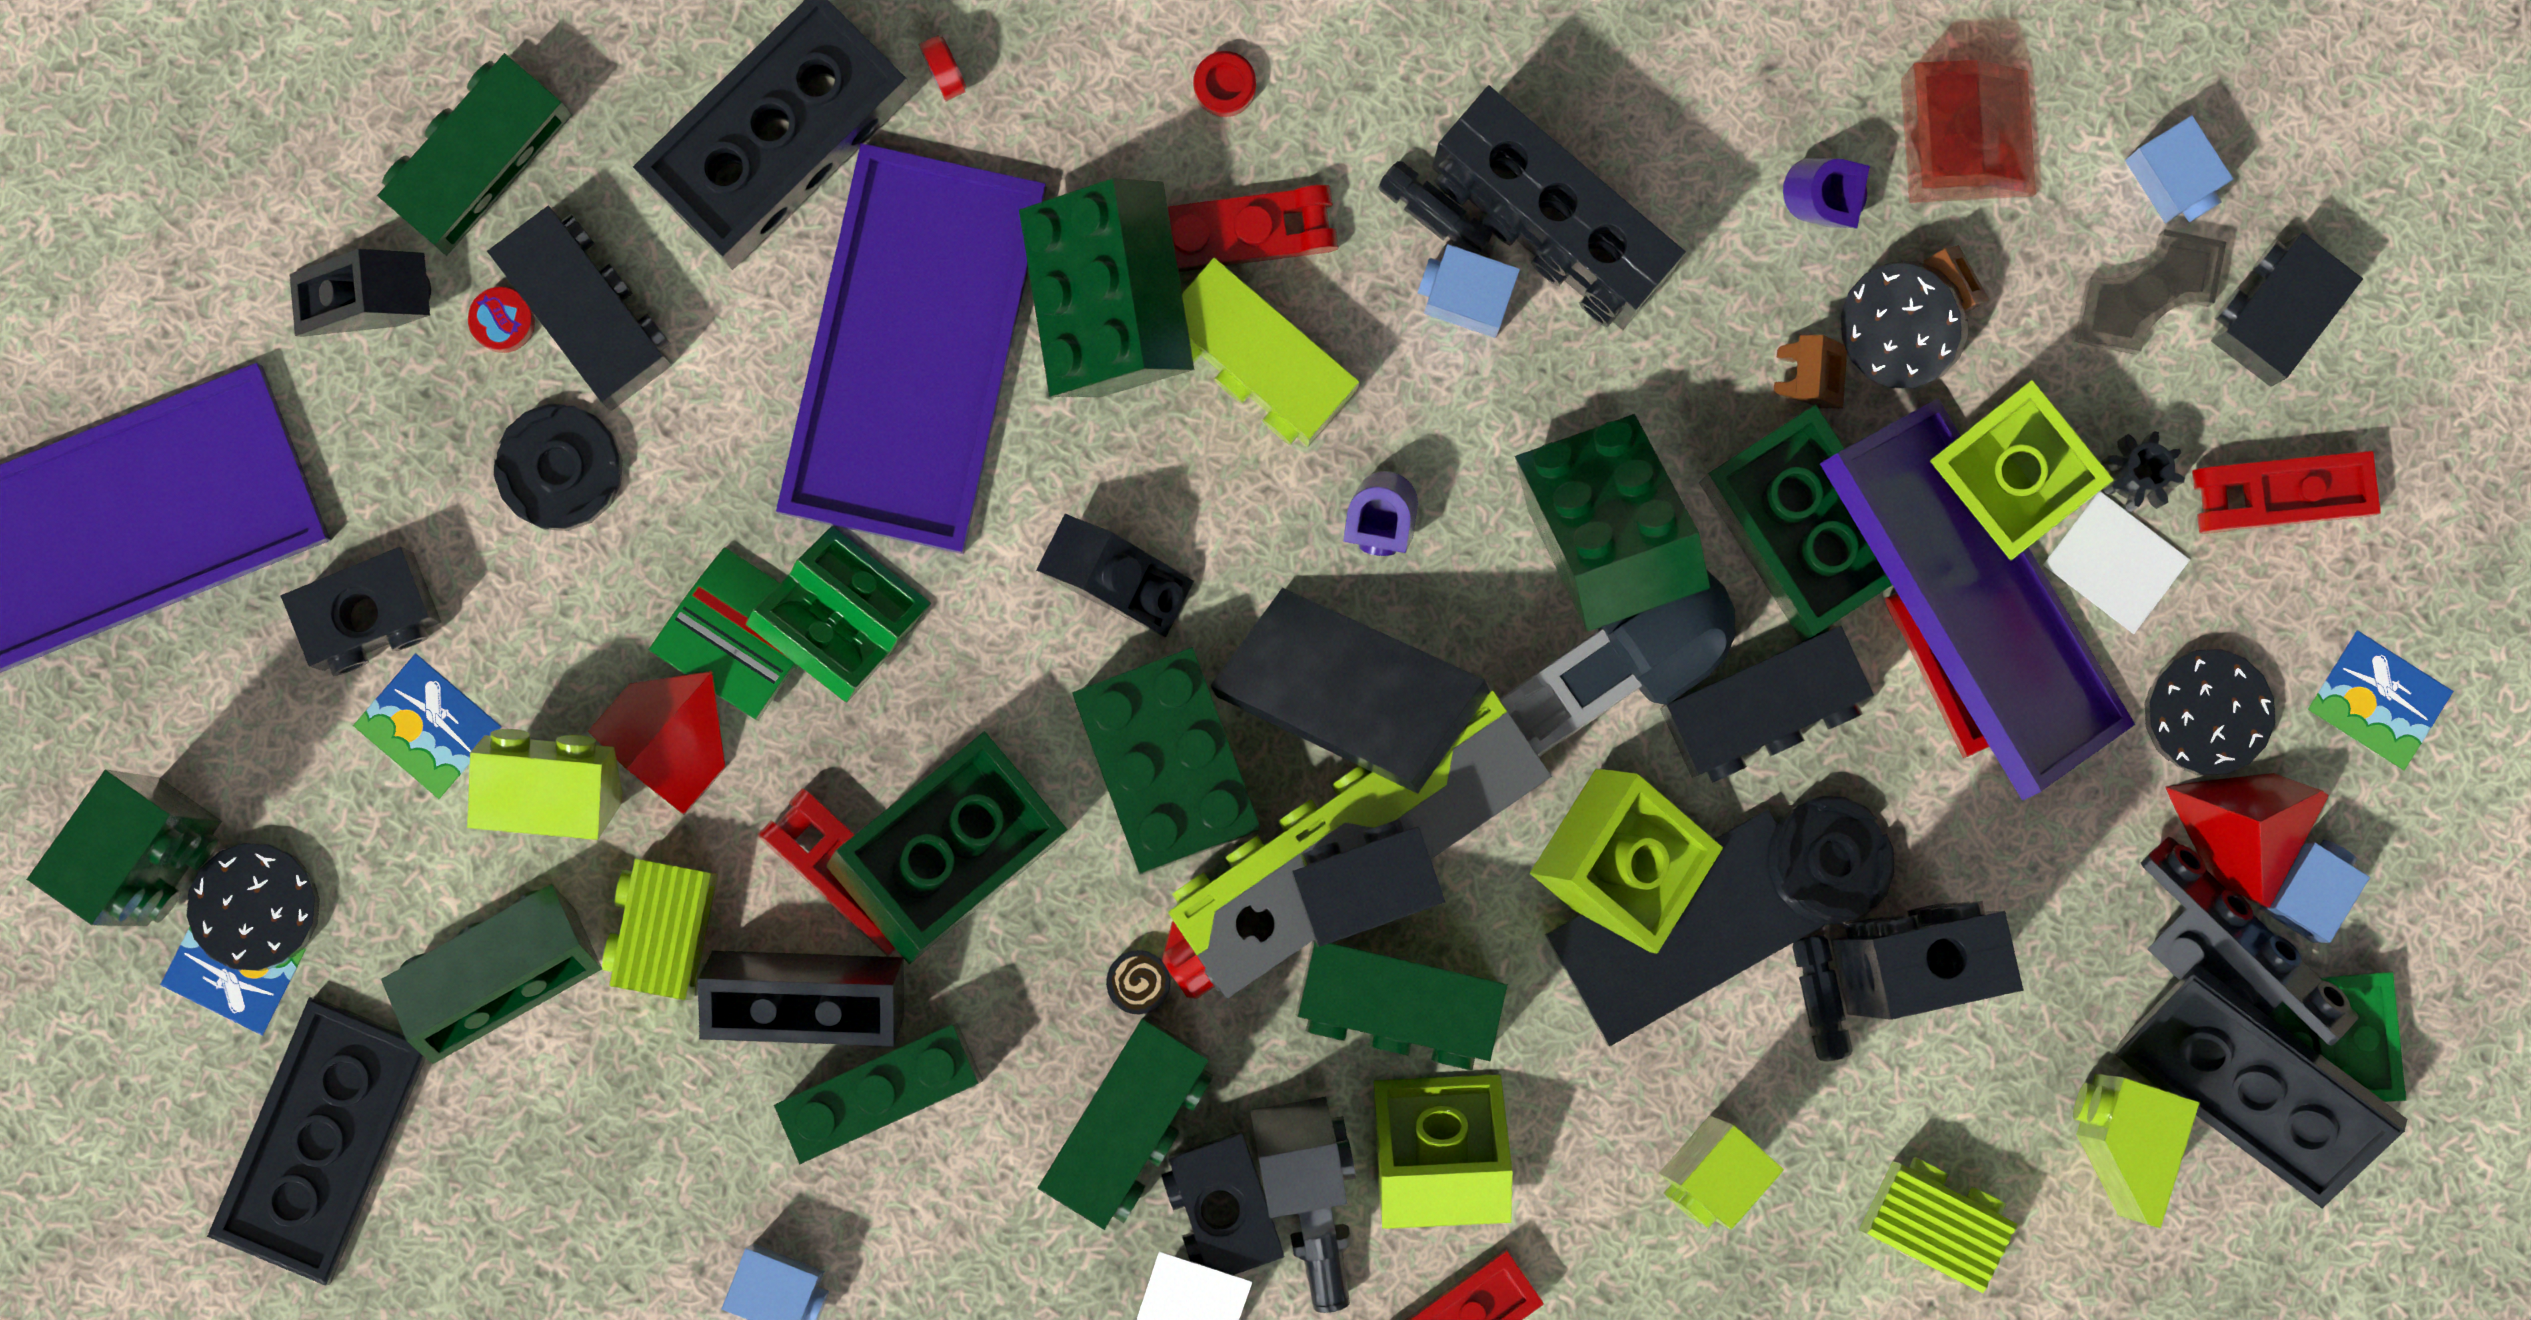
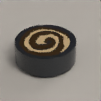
(1138, 982)

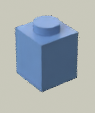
(2180, 172)
(1468, 290)
(2318, 891)
(775, 1288)

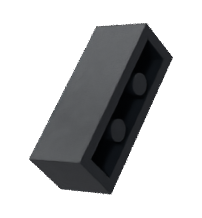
(582, 306)
(1768, 705)
(801, 998)

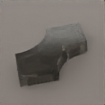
(2176, 275)

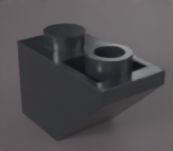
(1115, 574)

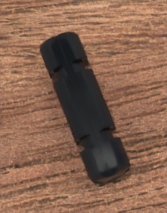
(1434, 209)
(1822, 998)

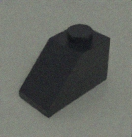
(360, 292)

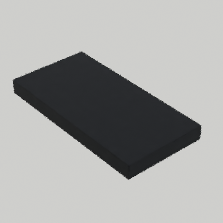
(1350, 689)
(1723, 931)
(2261, 1086)
(318, 1141)

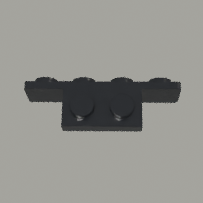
(2237, 947)

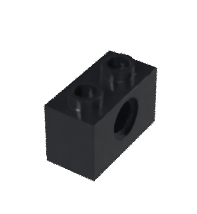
(324, 609)
(1228, 1167)

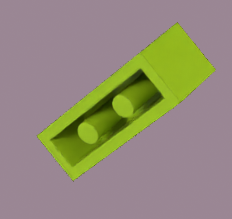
(1263, 356)
(1718, 1174)

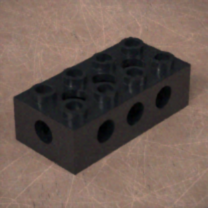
(768, 88)
(1548, 176)
(1926, 960)

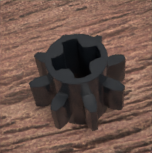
(2125, 480)

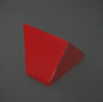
(667, 735)
(2248, 828)

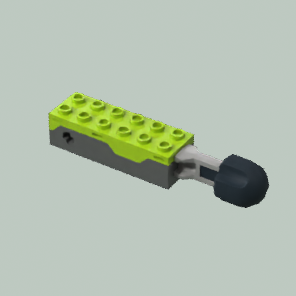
(1479, 777)

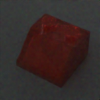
(1967, 131)

